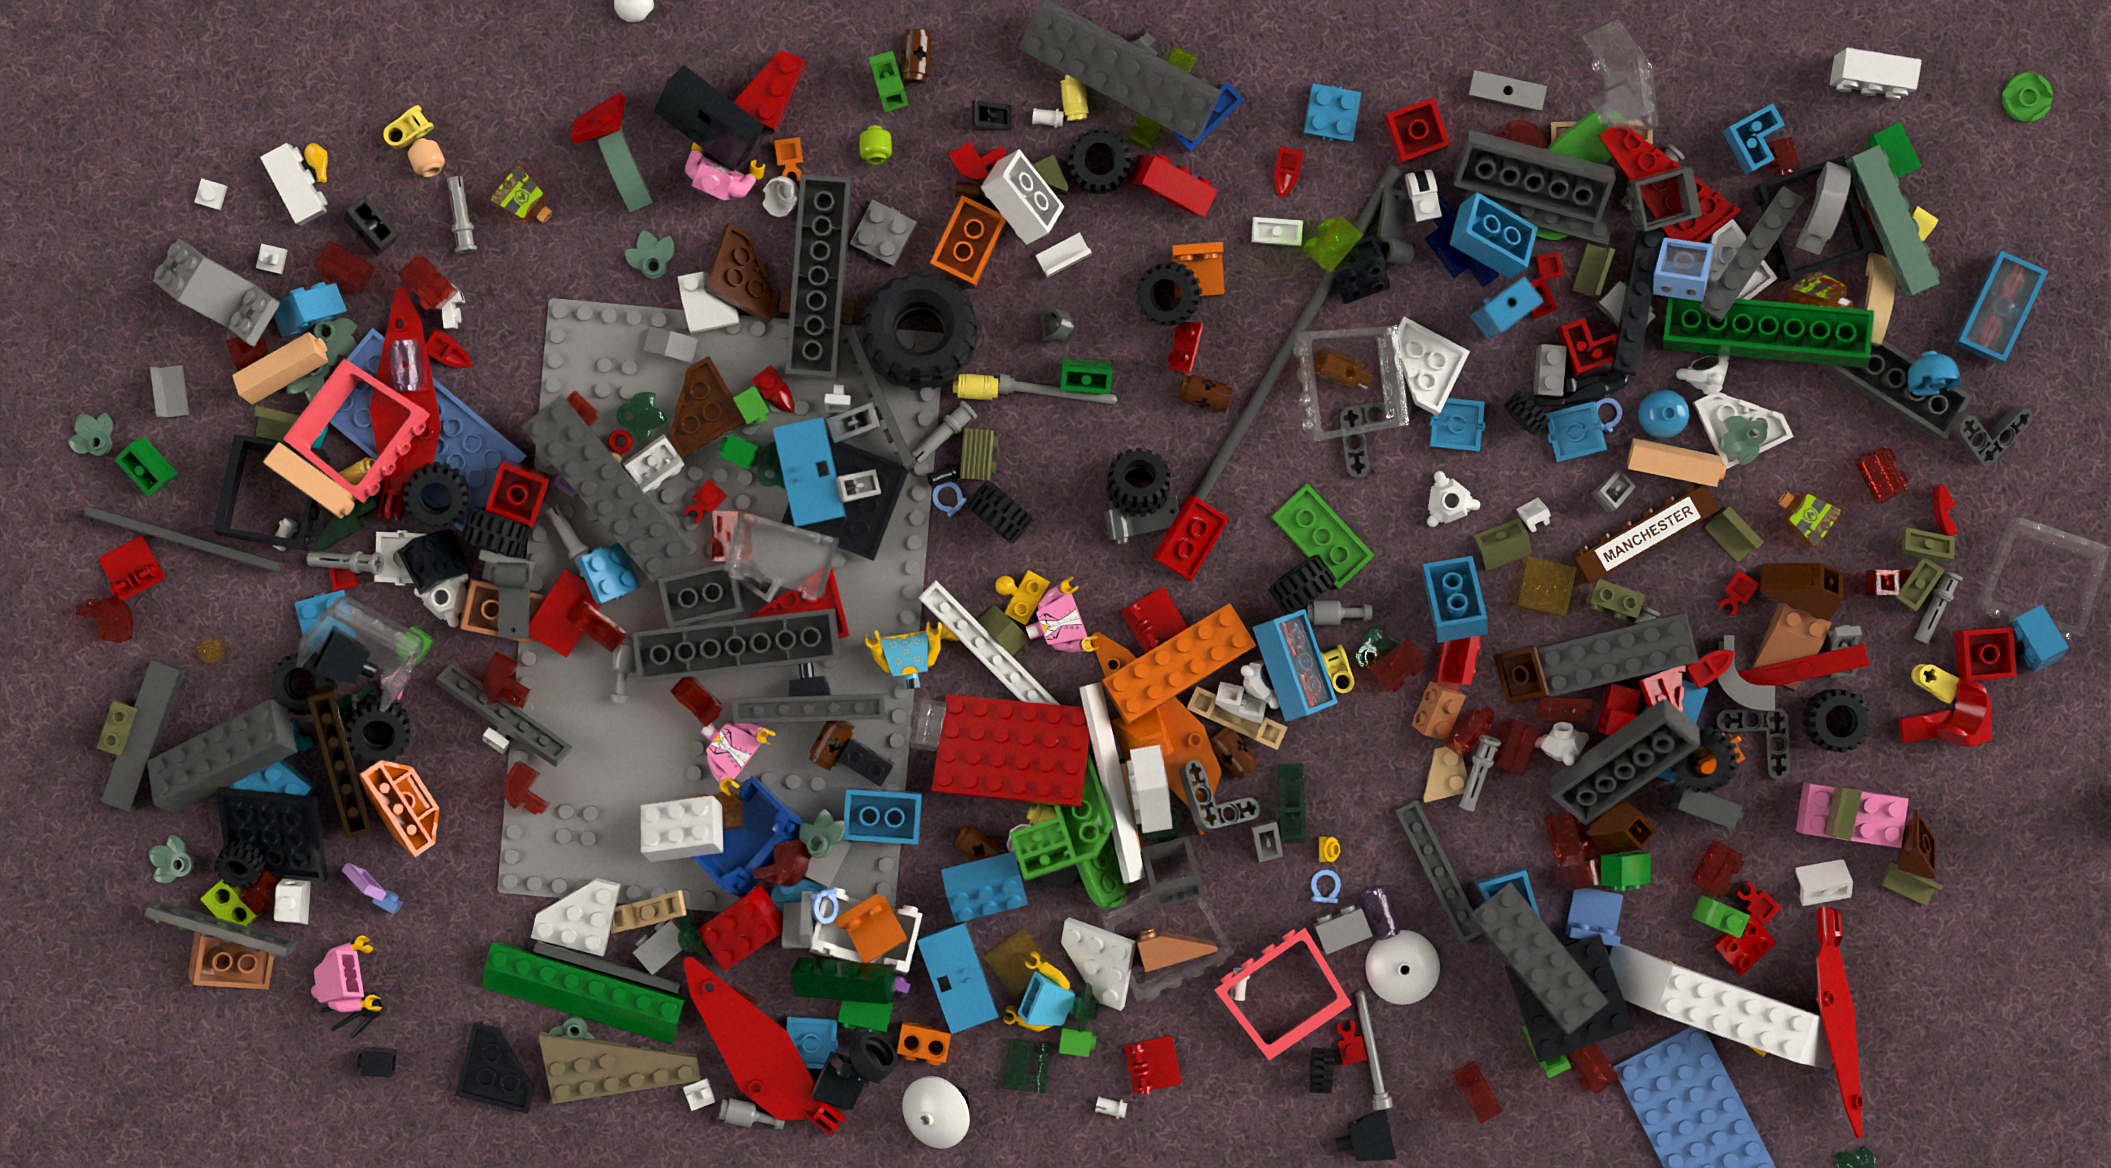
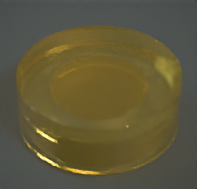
(211, 650)

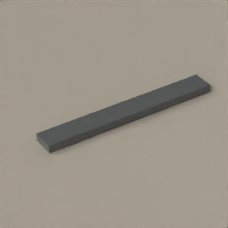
(184, 539)

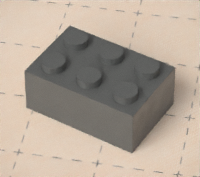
(700, 595)

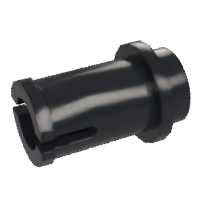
(943, 475)

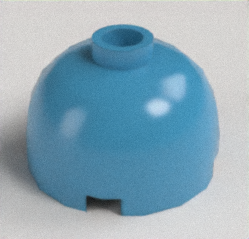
(1932, 373)
(1663, 414)

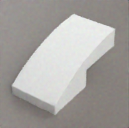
(1235, 701)

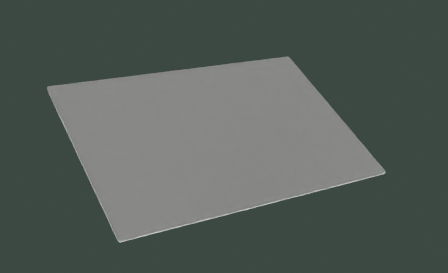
(652, 742)

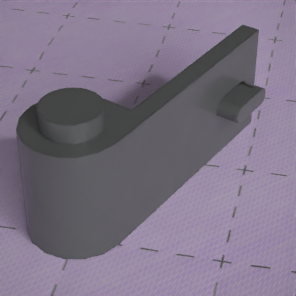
(1391, 228)
(1122, 525)
(514, 598)

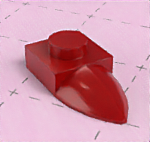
(1287, 169)
(446, 350)
(774, 389)
(1709, 667)

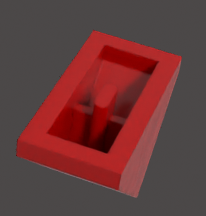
(1542, 289)

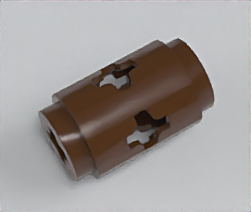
(910, 68)
(1193, 390)
(1226, 743)
(828, 755)
(971, 836)

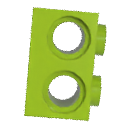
(224, 909)

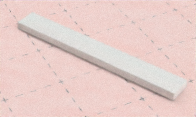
(984, 646)
(1112, 782)

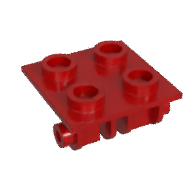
(1185, 347)
(131, 568)
(1154, 619)
(1747, 950)
(1152, 1064)

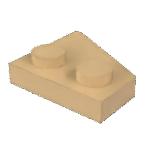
(1446, 776)

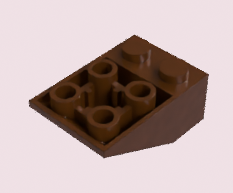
(1804, 587)

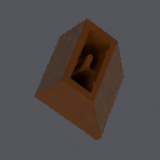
(1621, 829)

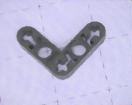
(2017, 417)
(1362, 419)
(1763, 724)
(1213, 811)

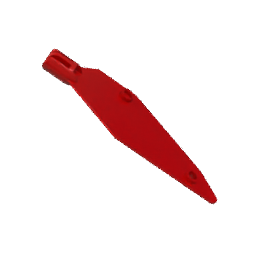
(389, 416)
(1838, 1013)
(758, 1052)

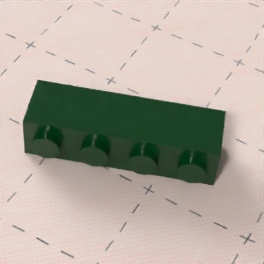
(843, 980)

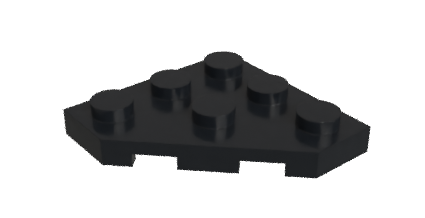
(494, 1072)

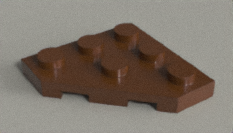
(740, 275)
(703, 409)

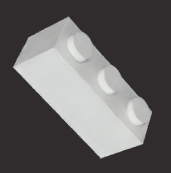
(294, 184)

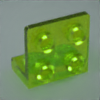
(1332, 243)

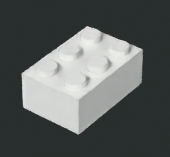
(1875, 73)
(1022, 197)
(1149, 789)
(681, 828)

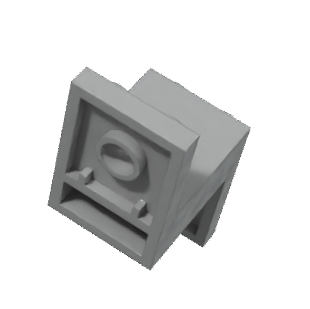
(215, 291)

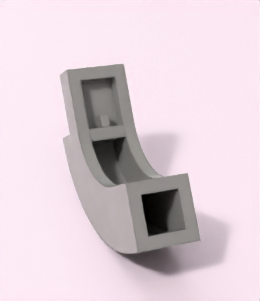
(1827, 208)
(1743, 693)

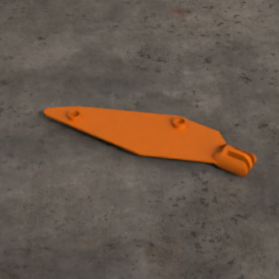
(1184, 729)

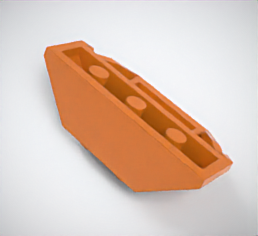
(402, 804)

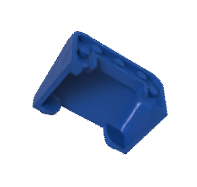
(744, 849)

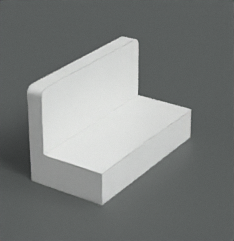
(1063, 255)
(1824, 882)

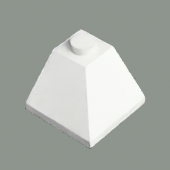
(702, 308)

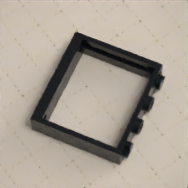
(1853, 211)
(231, 487)

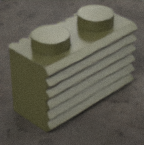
(977, 454)

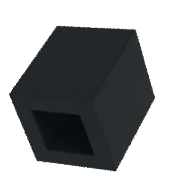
(377, 1062)

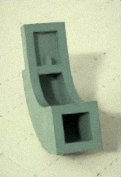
(624, 170)

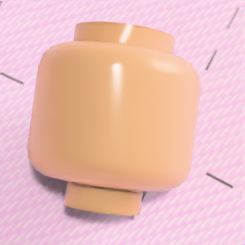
(426, 157)

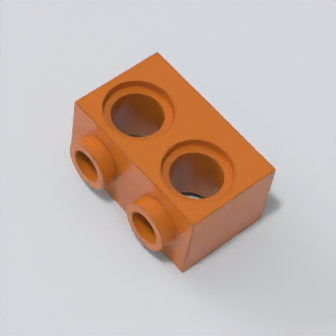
(925, 1035)

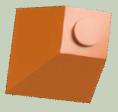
(1142, 733)

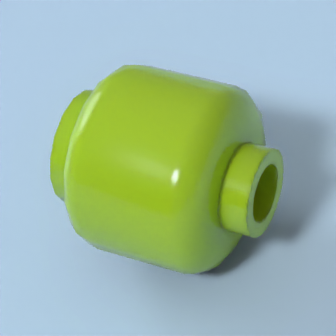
(875, 145)

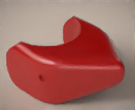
(1972, 716)

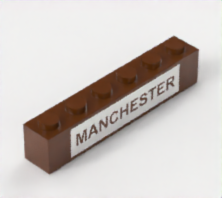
(1646, 533)

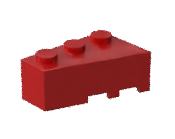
(772, 90)
(1173, 184)

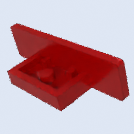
(1457, 662)

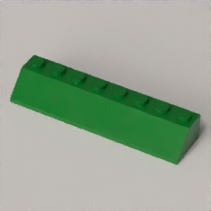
(1772, 331)
(583, 991)

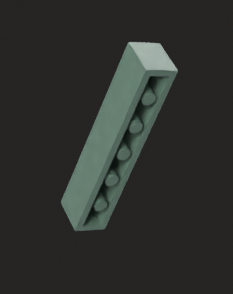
(1893, 221)

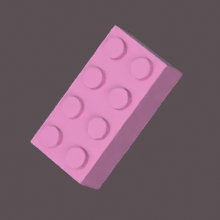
(1878, 818)

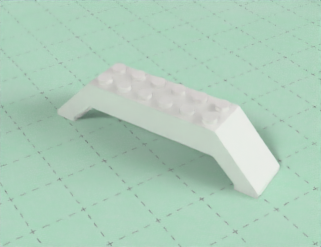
(1720, 1007)

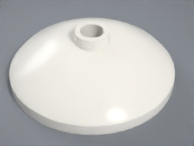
(1388, 957)
(942, 1105)

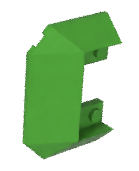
(1070, 837)

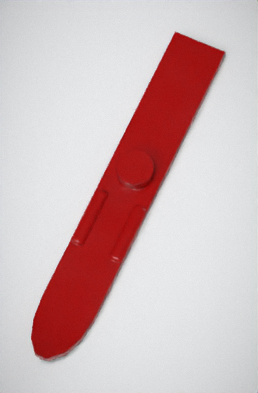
(1807, 667)

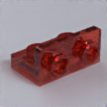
(722, 533)
(1398, 665)
(1562, 709)
(1469, 730)
(1568, 838)

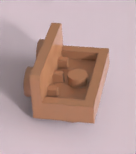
(1438, 711)

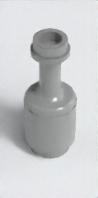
(1331, 612)
(623, 663)
(745, 1113)

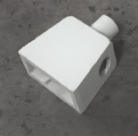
(292, 901)

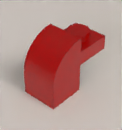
(971, 165)

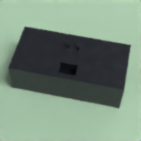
(708, 118)

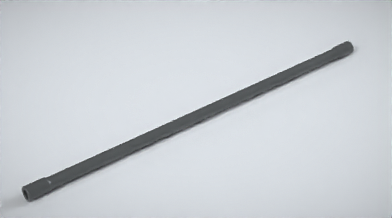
(1388, 180)

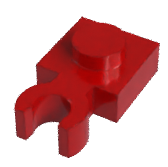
(708, 498)
(1739, 589)
(1759, 903)
(1350, 1047)

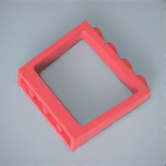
(326, 405)
(1306, 1026)

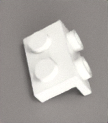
(654, 464)

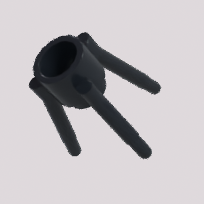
(365, 1012)

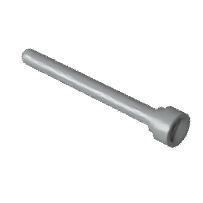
(1008, 385)
(1380, 1097)

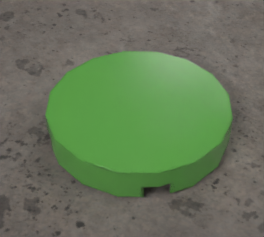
(2020, 95)

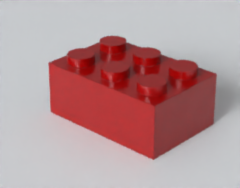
(742, 928)

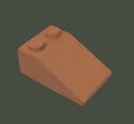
(482, 608)
(1791, 636)
(1167, 948)
(228, 964)

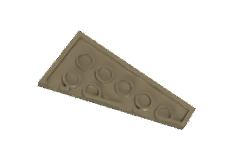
(602, 1068)

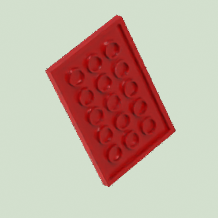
(1012, 751)

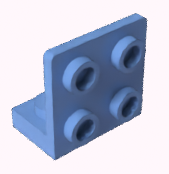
(1593, 913)

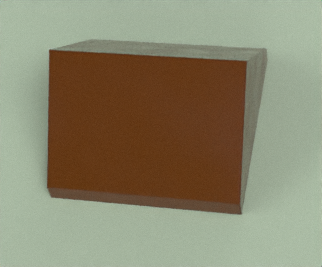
(1521, 674)
(1918, 847)

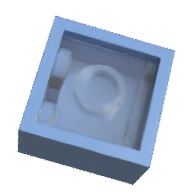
(1683, 269)

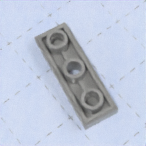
(1523, 93)

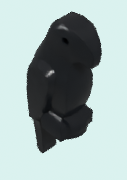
(1588, 389)

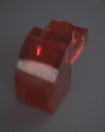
(1524, 132)
(1884, 581)
(113, 615)
(499, 681)
(697, 700)
(518, 786)
(789, 865)
(1579, 873)
(1477, 1092)

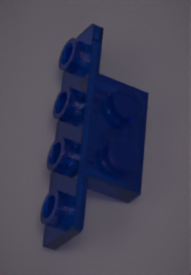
(1451, 257)

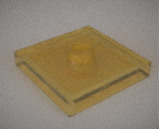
(1546, 586)
(1009, 961)

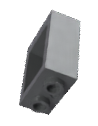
(1687, 193)
(1706, 806)
(1166, 892)

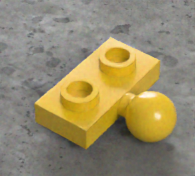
(1024, 597)

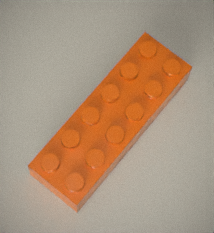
(1178, 664)

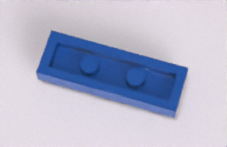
(1227, 103)

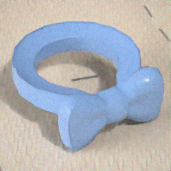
(1608, 426)
(951, 510)
(1331, 898)
(816, 901)

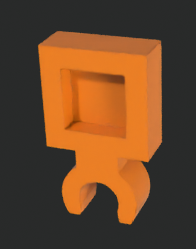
(788, 154)

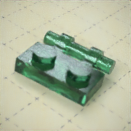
(1019, 1062)

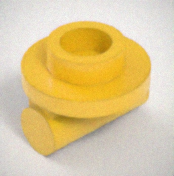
(1328, 849)

